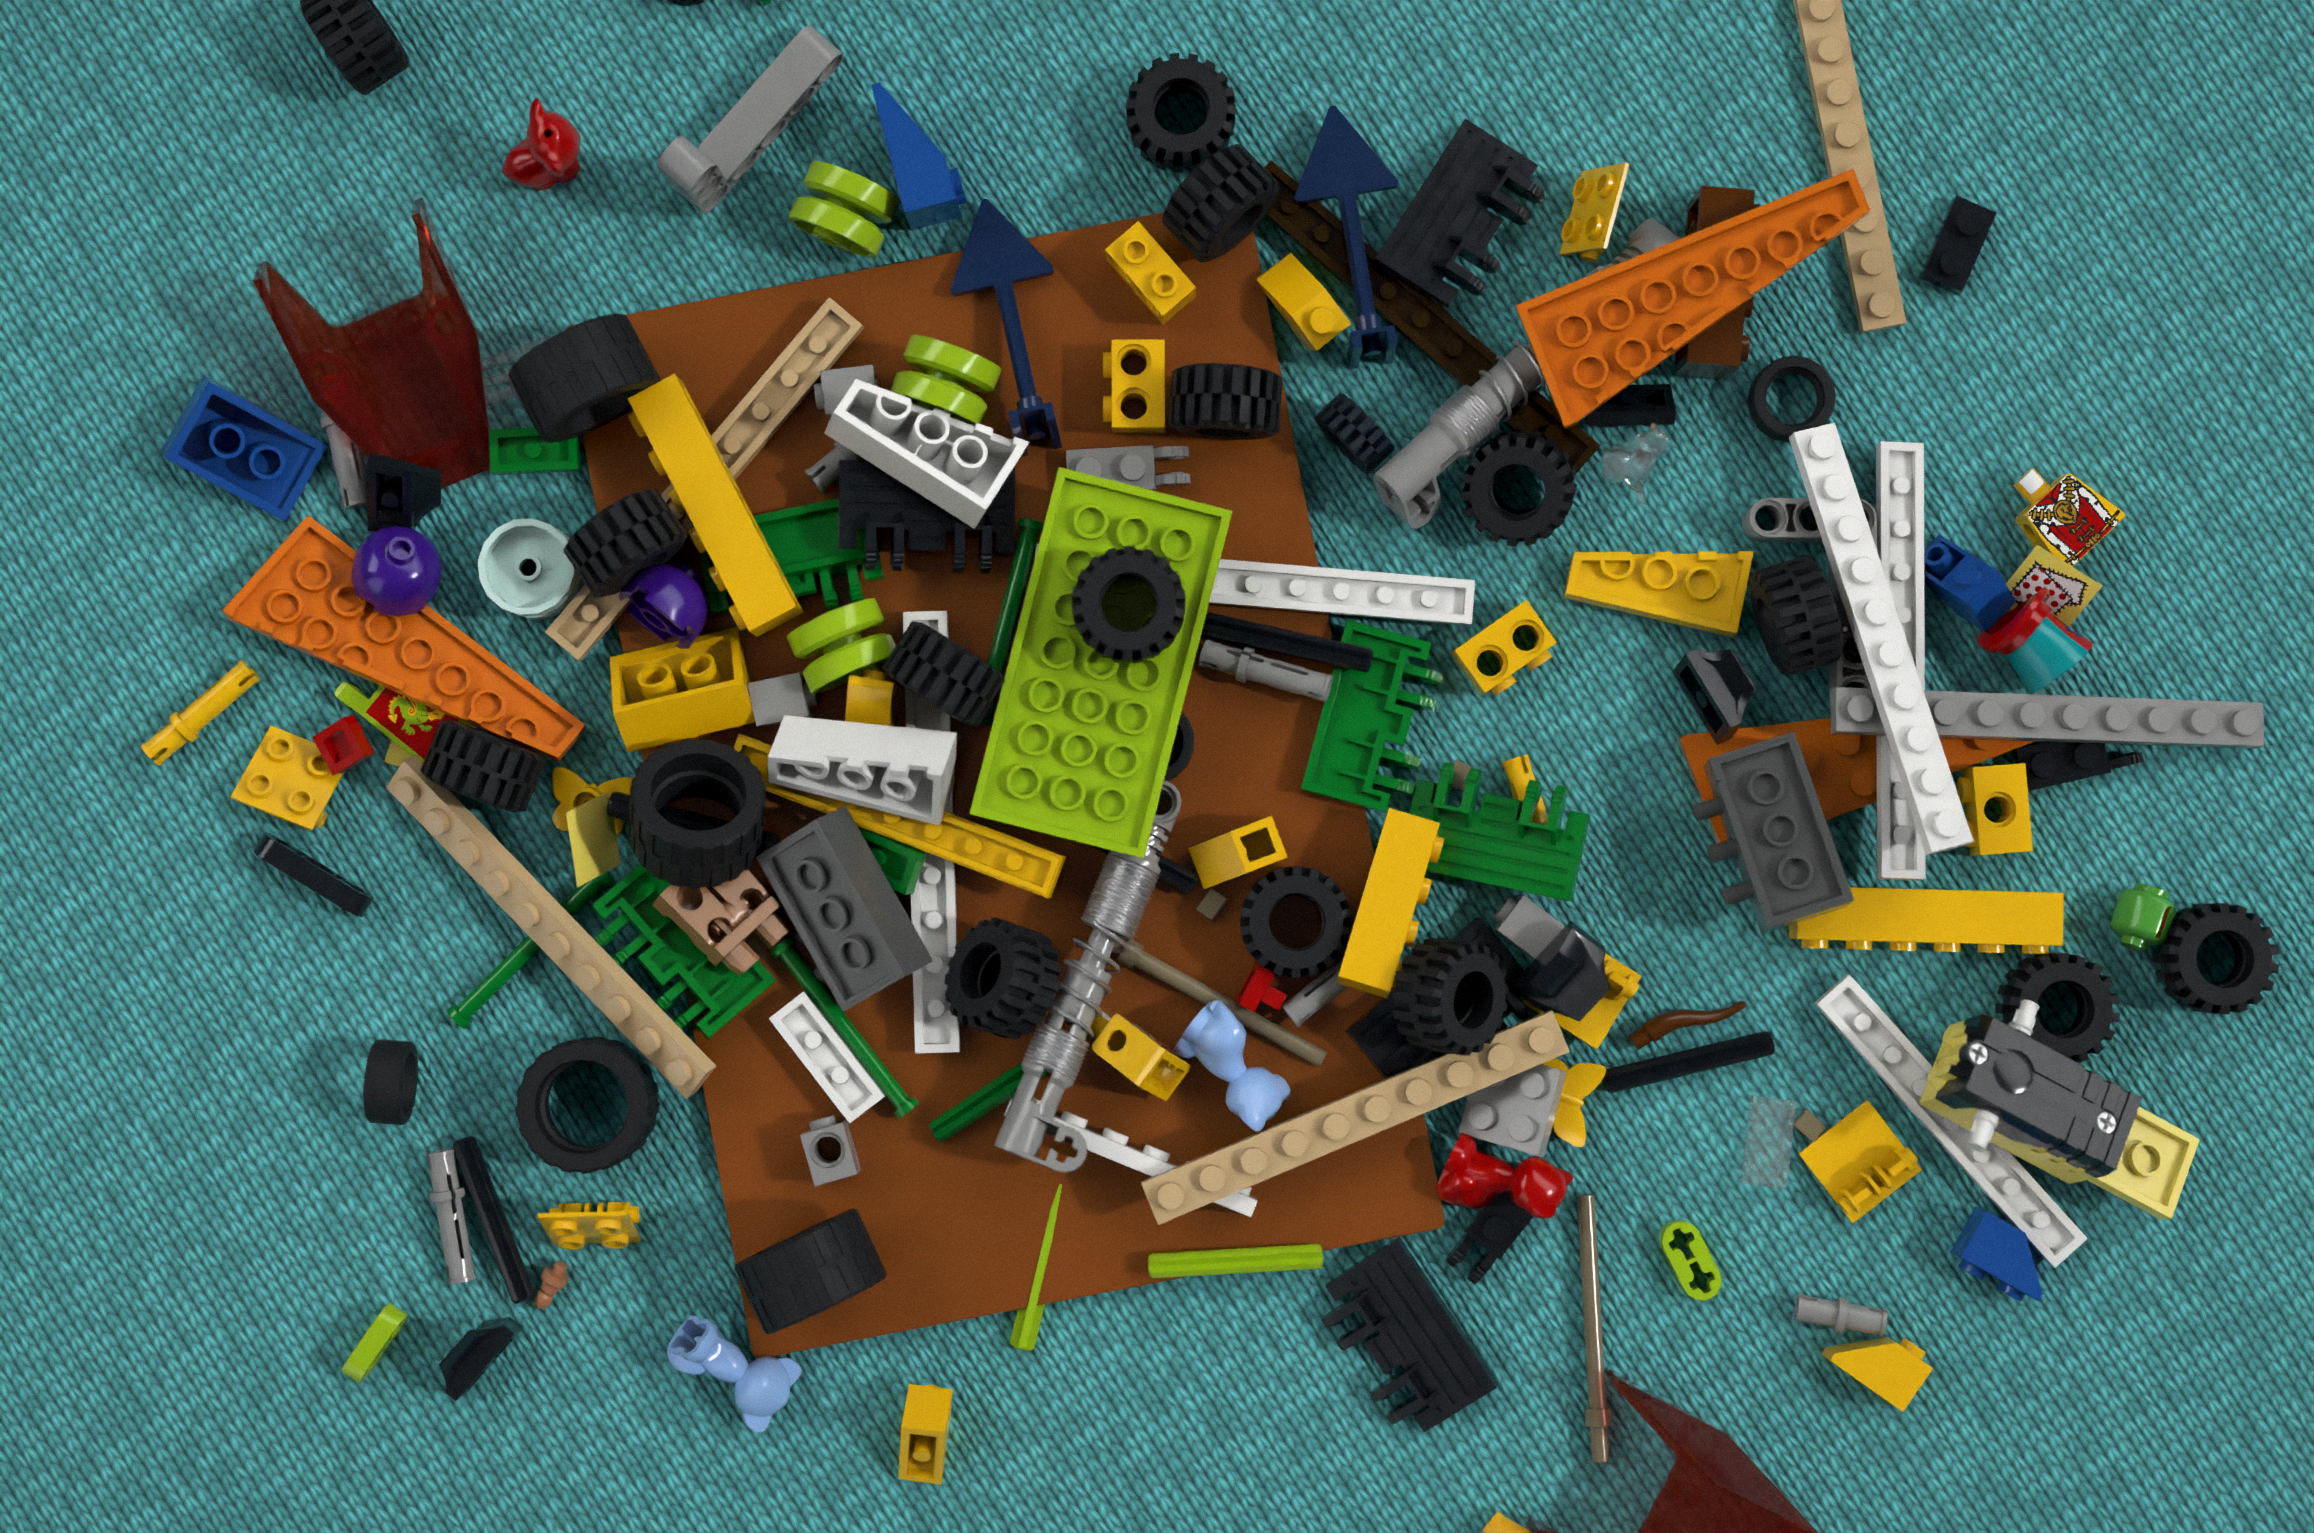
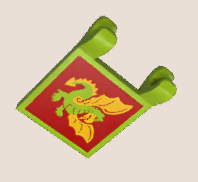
(396, 716)

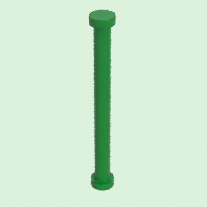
(1012, 599)
(520, 955)
(844, 1027)

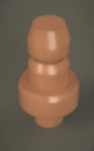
(553, 1279)

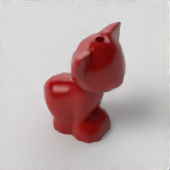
(546, 153)
(1476, 1178)

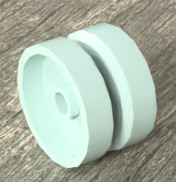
(509, 555)

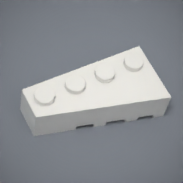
(926, 449)
(867, 765)

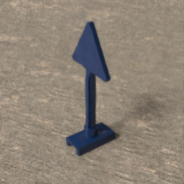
(1342, 169)
(996, 260)

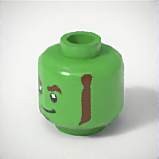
(2142, 917)

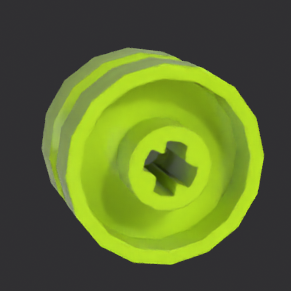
(844, 209)
(946, 377)
(841, 640)

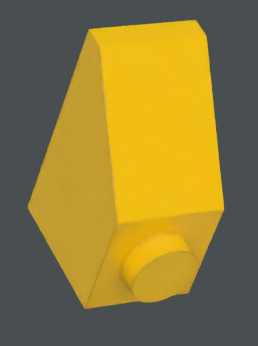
(1303, 302)
(1884, 1367)
(925, 1433)

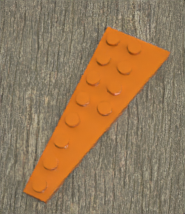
(1635, 314)
(311, 605)
(1838, 764)

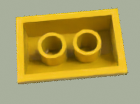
(680, 692)

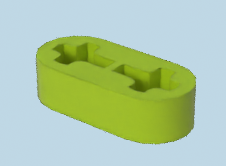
(1699, 1255)
(374, 1343)

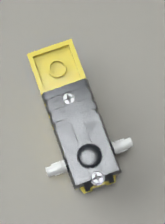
(2055, 1112)

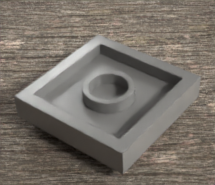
(1516, 1110)

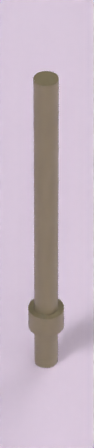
(1205, 994)
(1597, 1413)

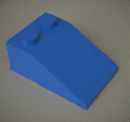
(925, 183)
(243, 448)

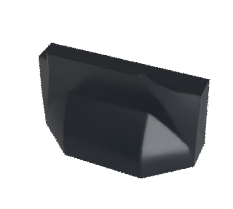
(400, 492)
(1716, 689)
(1566, 975)
(476, 1354)

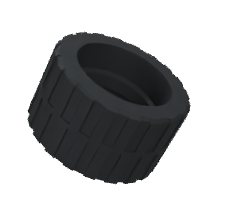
(582, 377)
(703, 771)
(535, 1116)
(810, 1271)

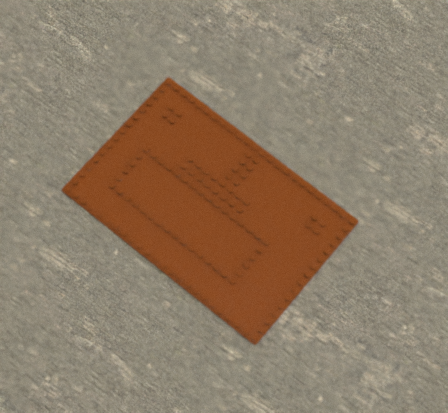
(959, 1215)

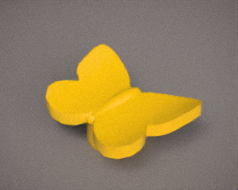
(574, 791)
(1578, 1083)

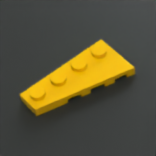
(1680, 589)

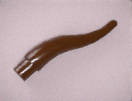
(1669, 1021)

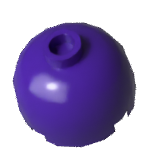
(397, 570)
(668, 602)

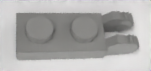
(1130, 464)

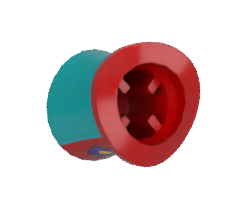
(2035, 642)

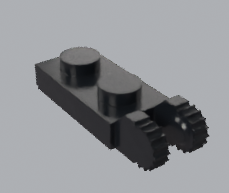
(2068, 761)
(1495, 1229)

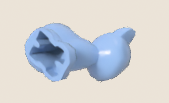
(1218, 1044)
(759, 1386)

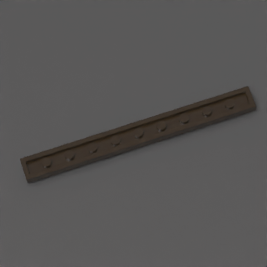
(1415, 316)

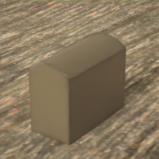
(1461, 772)
(1212, 904)
(1809, 1125)

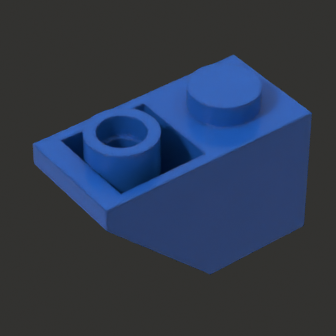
(1966, 583)
(2001, 1251)

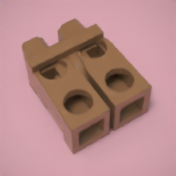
(724, 917)

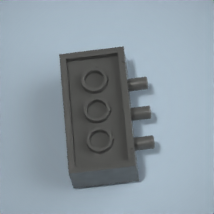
(1774, 834)
(843, 908)

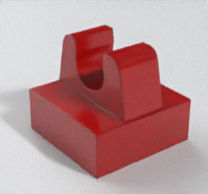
(343, 745)
(1257, 989)

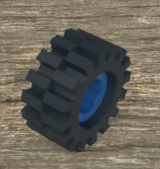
(1354, 433)

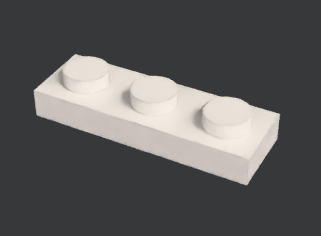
(827, 1057)

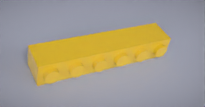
(714, 505)
(1940, 919)

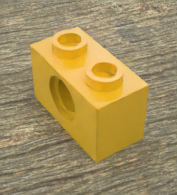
(2009, 787)

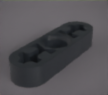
(313, 874)

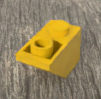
(872, 698)
(1237, 852)

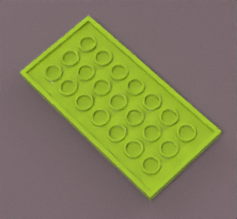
(1074, 734)

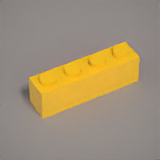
(1389, 902)

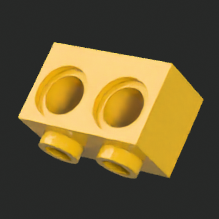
(1150, 272)
(1147, 386)
(1499, 641)

